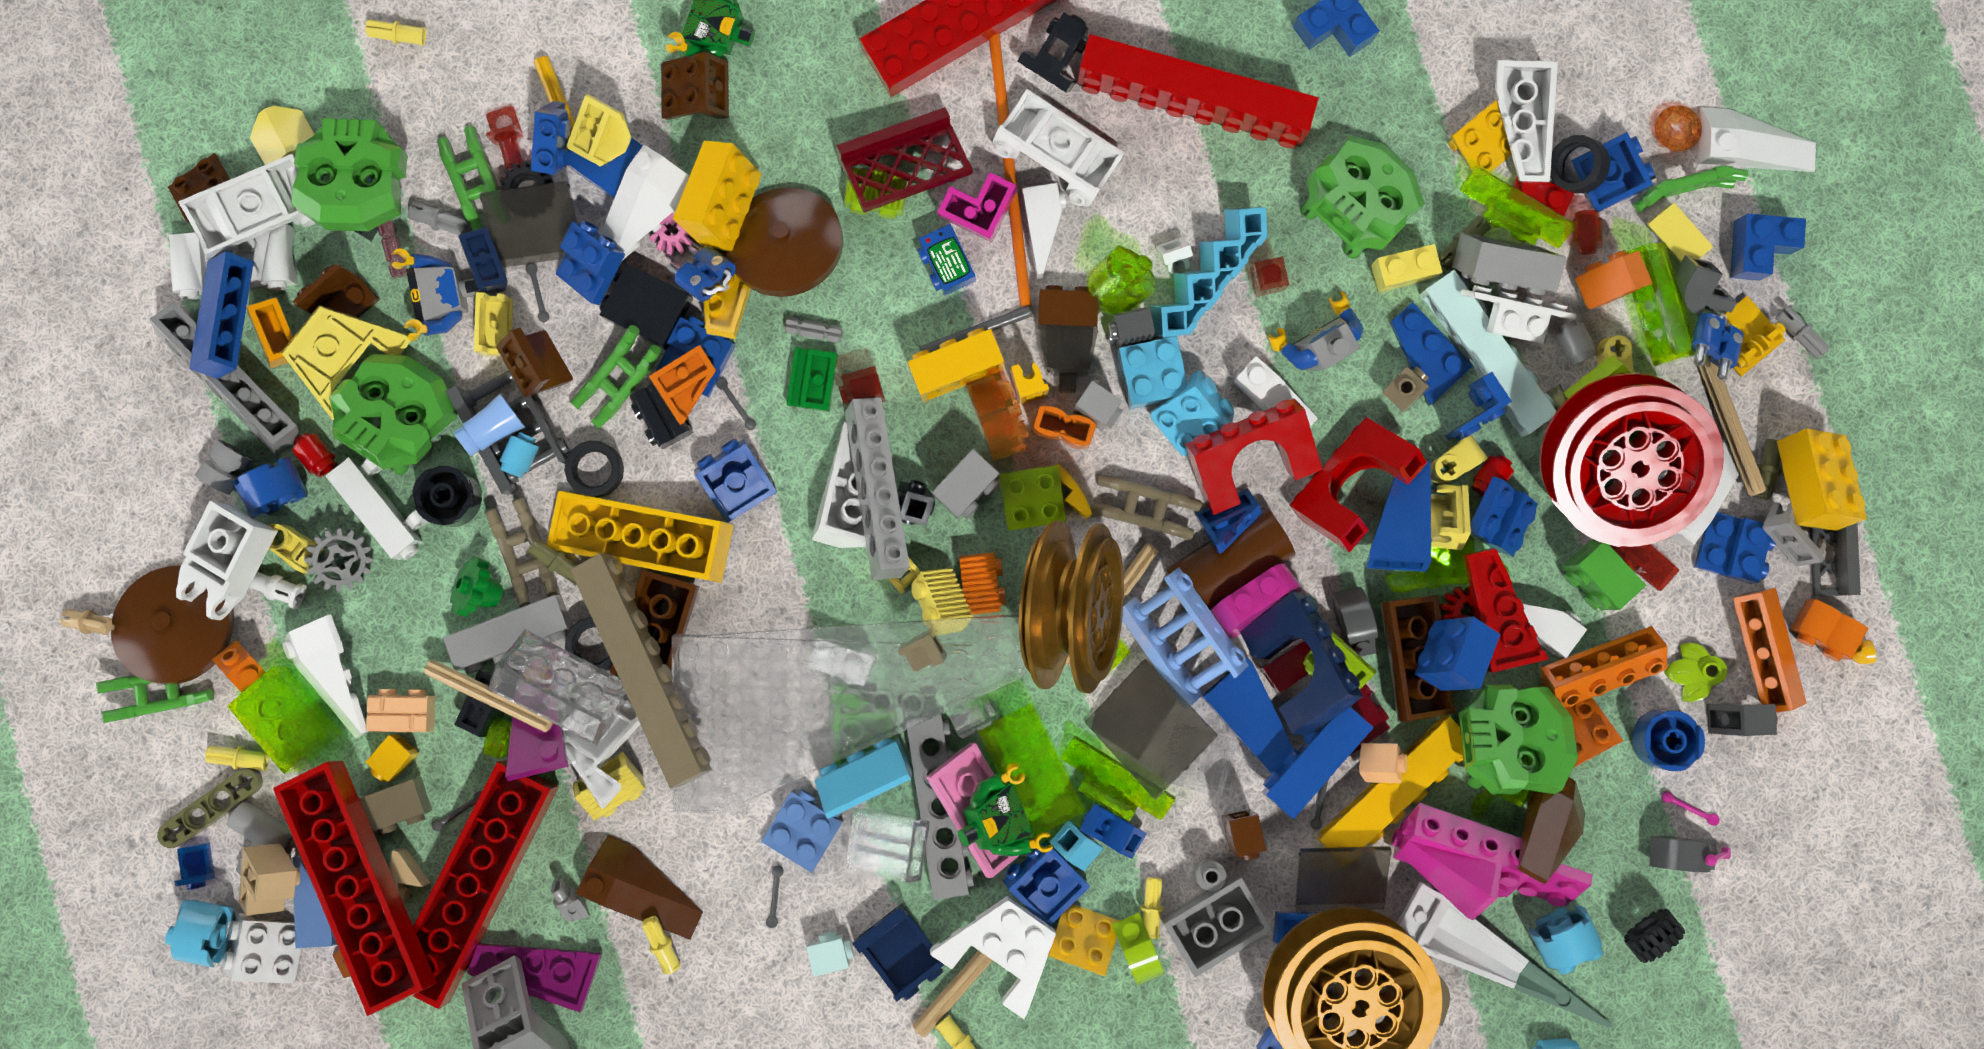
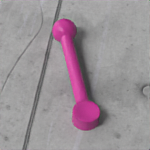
(1712, 819)
(1711, 859)

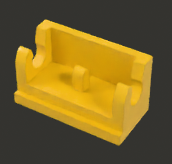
(1028, 388)

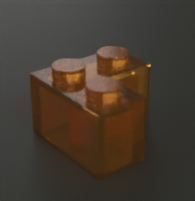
(998, 415)

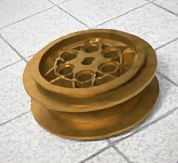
(1071, 606)
(1331, 950)

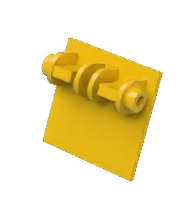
(1483, 139)
(1759, 334)
(1084, 939)

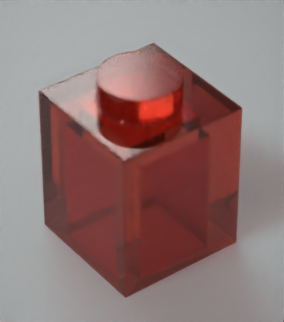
(1269, 276)
(861, 385)

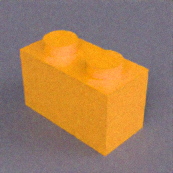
(270, 330)

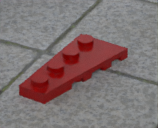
(1502, 611)

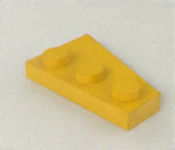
(725, 309)

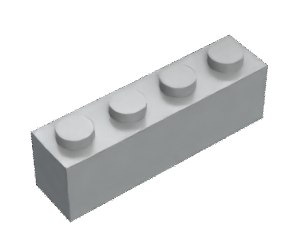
(495, 636)

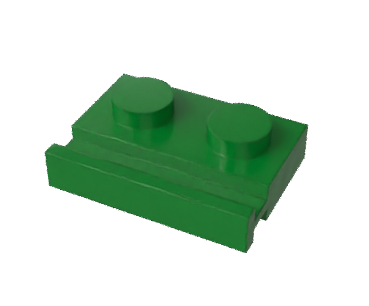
(812, 379)

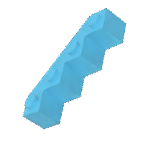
(1219, 263)

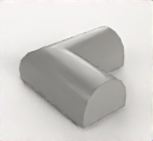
(258, 826)

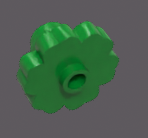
(474, 588)

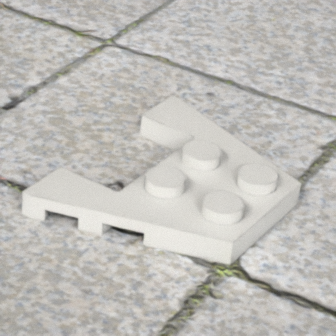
(589, 758)
(1009, 938)

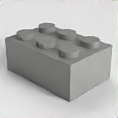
(1508, 264)
(1216, 925)

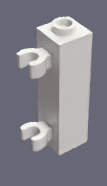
(375, 509)

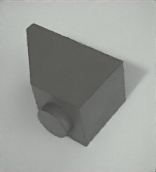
(1742, 719)

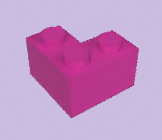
(983, 214)

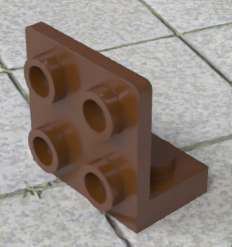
(695, 86)
(337, 290)
(533, 361)

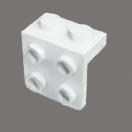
(261, 951)

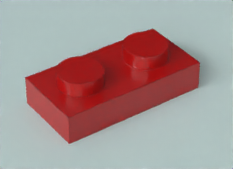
(1547, 194)

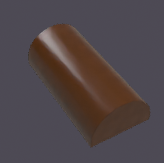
(1249, 556)
(667, 608)
(1406, 634)

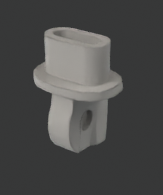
(571, 905)

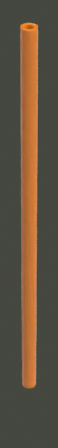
(1010, 175)

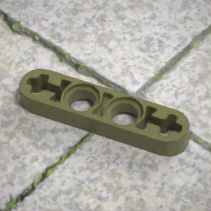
(210, 807)

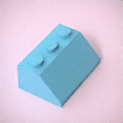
(862, 776)

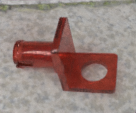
(506, 136)

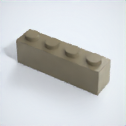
(396, 804)

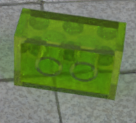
(284, 719)

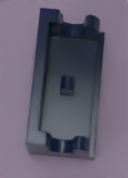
(483, 260)

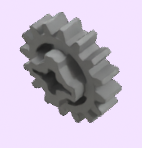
(325, 564)

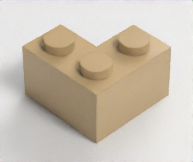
(266, 879)

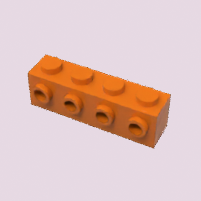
(1769, 649)
(1606, 667)

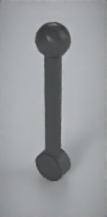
(532, 269)
(722, 384)
(1316, 823)
(438, 824)
(772, 921)

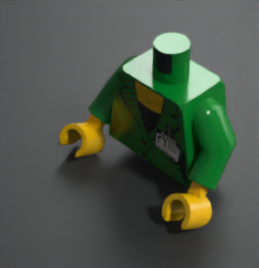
(712, 28)
(998, 818)

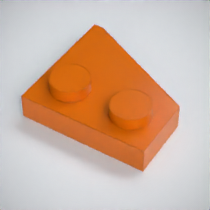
(683, 382)

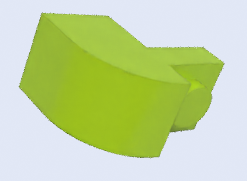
(1138, 949)

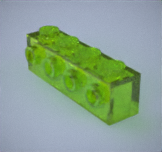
(1662, 308)

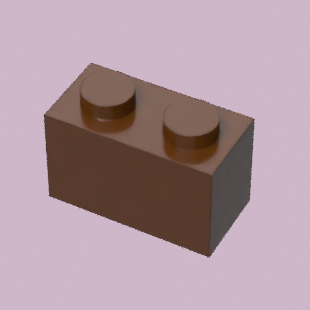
(1067, 307)
(1244, 834)

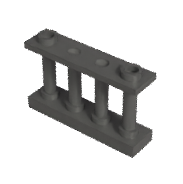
(464, 405)

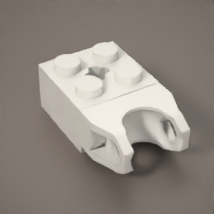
(223, 557)

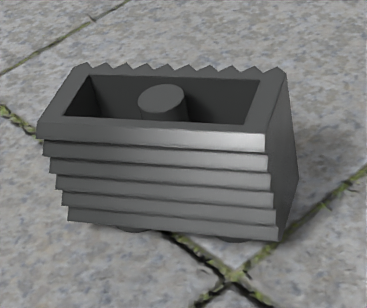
(1131, 328)

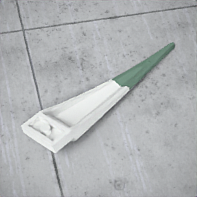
(1471, 946)

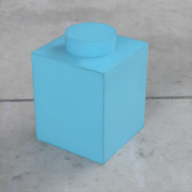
(1076, 845)

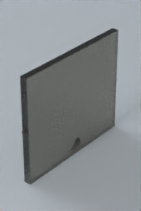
(1151, 729)

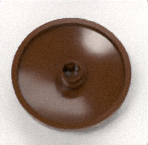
(787, 242)
(167, 636)

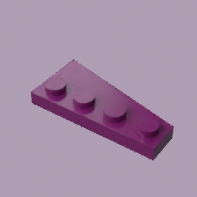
(534, 750)
(549, 974)

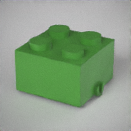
(1602, 576)

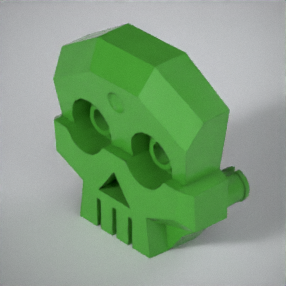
(346, 198)
(1355, 202)
(405, 392)
(1541, 737)

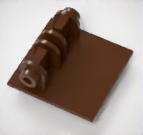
(203, 176)

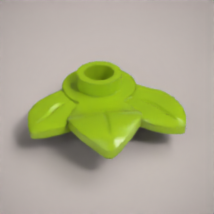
(1692, 672)

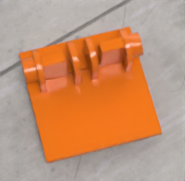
(1592, 730)

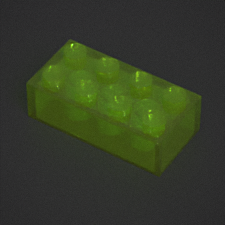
(1046, 790)

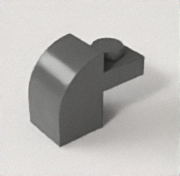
(1698, 288)
(1356, 620)
(1681, 853)

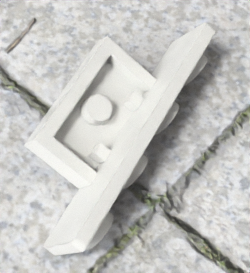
(1518, 319)

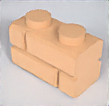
(400, 712)

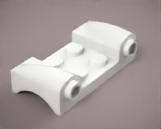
(1059, 146)
(244, 207)
(270, 253)

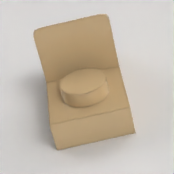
(406, 871)

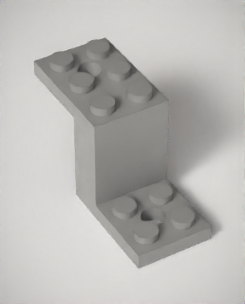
(509, 1020)

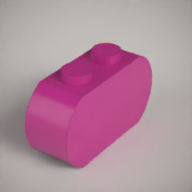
(1255, 599)

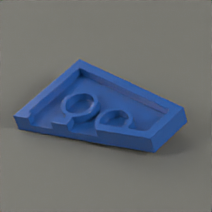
(1429, 350)

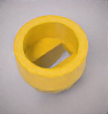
(1865, 653)

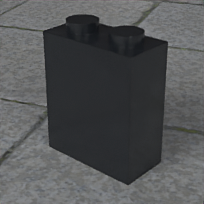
(645, 303)

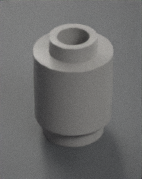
(1575, 342)
(1205, 866)

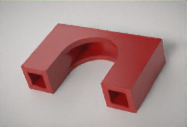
(1365, 448)
(1215, 453)

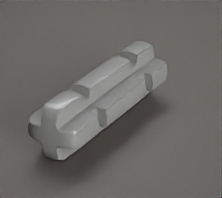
(813, 329)

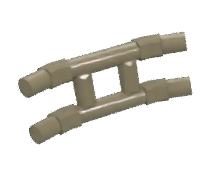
(1162, 498)
(507, 542)

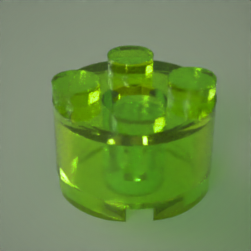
(1121, 280)

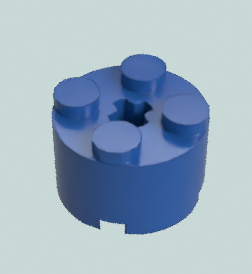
(270, 487)
(1685, 744)

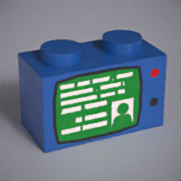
(946, 260)

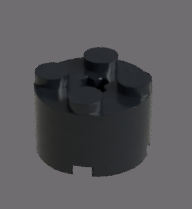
(433, 505)

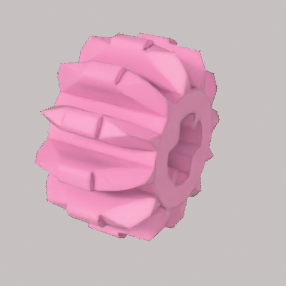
(671, 242)

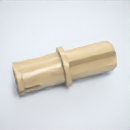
(87, 622)

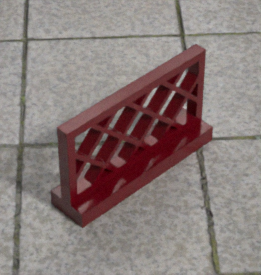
(890, 141)

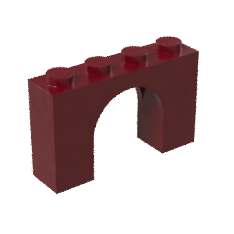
(1289, 668)

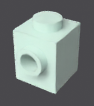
(829, 953)

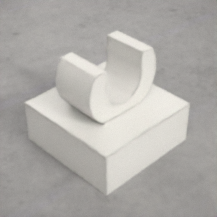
(1174, 251)

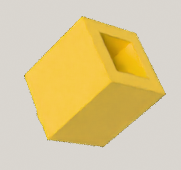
(391, 758)

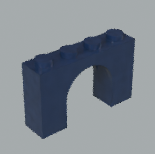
(1332, 684)

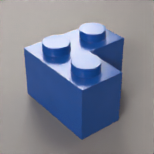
(1341, 18)
(1757, 240)

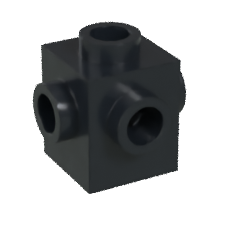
(922, 505)

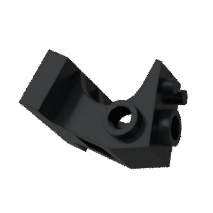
(1071, 31)

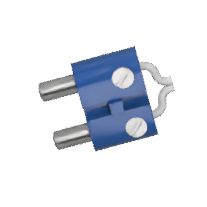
(704, 274)
(1718, 341)

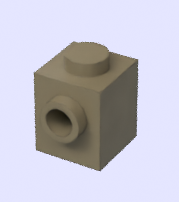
(1407, 388)

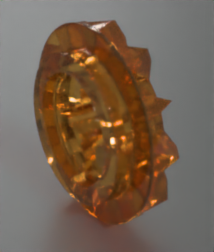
(1691, 128)

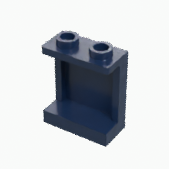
(899, 953)

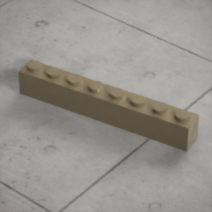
(641, 669)

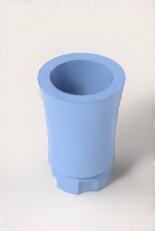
(488, 426)

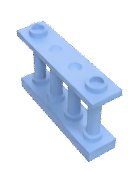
(1163, 657)

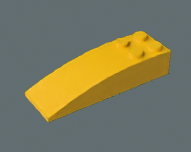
(640, 536)

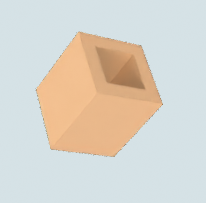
(1382, 763)

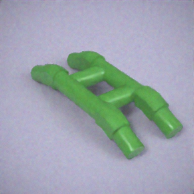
(456, 169)
(1718, 176)
(600, 379)
(143, 706)

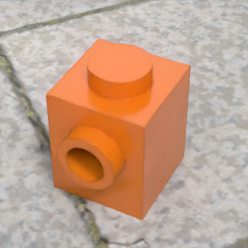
(238, 666)

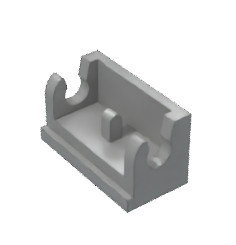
(1791, 537)

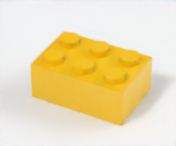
(717, 195)
(956, 364)
(1821, 479)

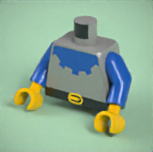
(436, 293)
(1326, 344)

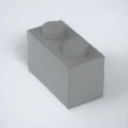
(1099, 406)

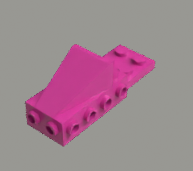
(1467, 871)

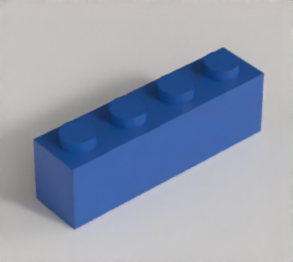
(221, 315)
(1315, 761)

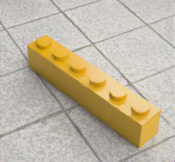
(1385, 802)

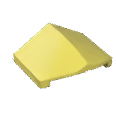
(279, 132)
(599, 132)

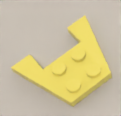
(331, 345)

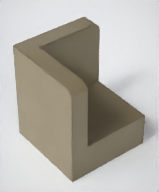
(923, 650)

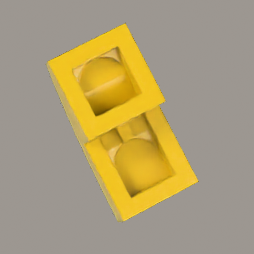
(1076, 498)

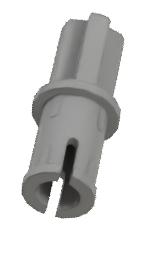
(437, 218)
(1803, 332)

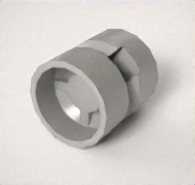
(223, 467)

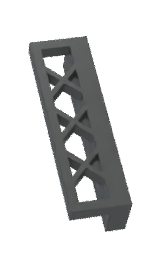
(1845, 559)

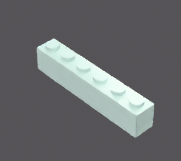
(1489, 352)

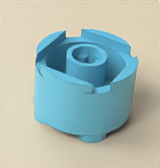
(200, 933)
(1566, 939)

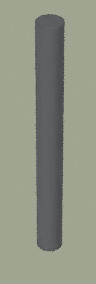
(993, 324)

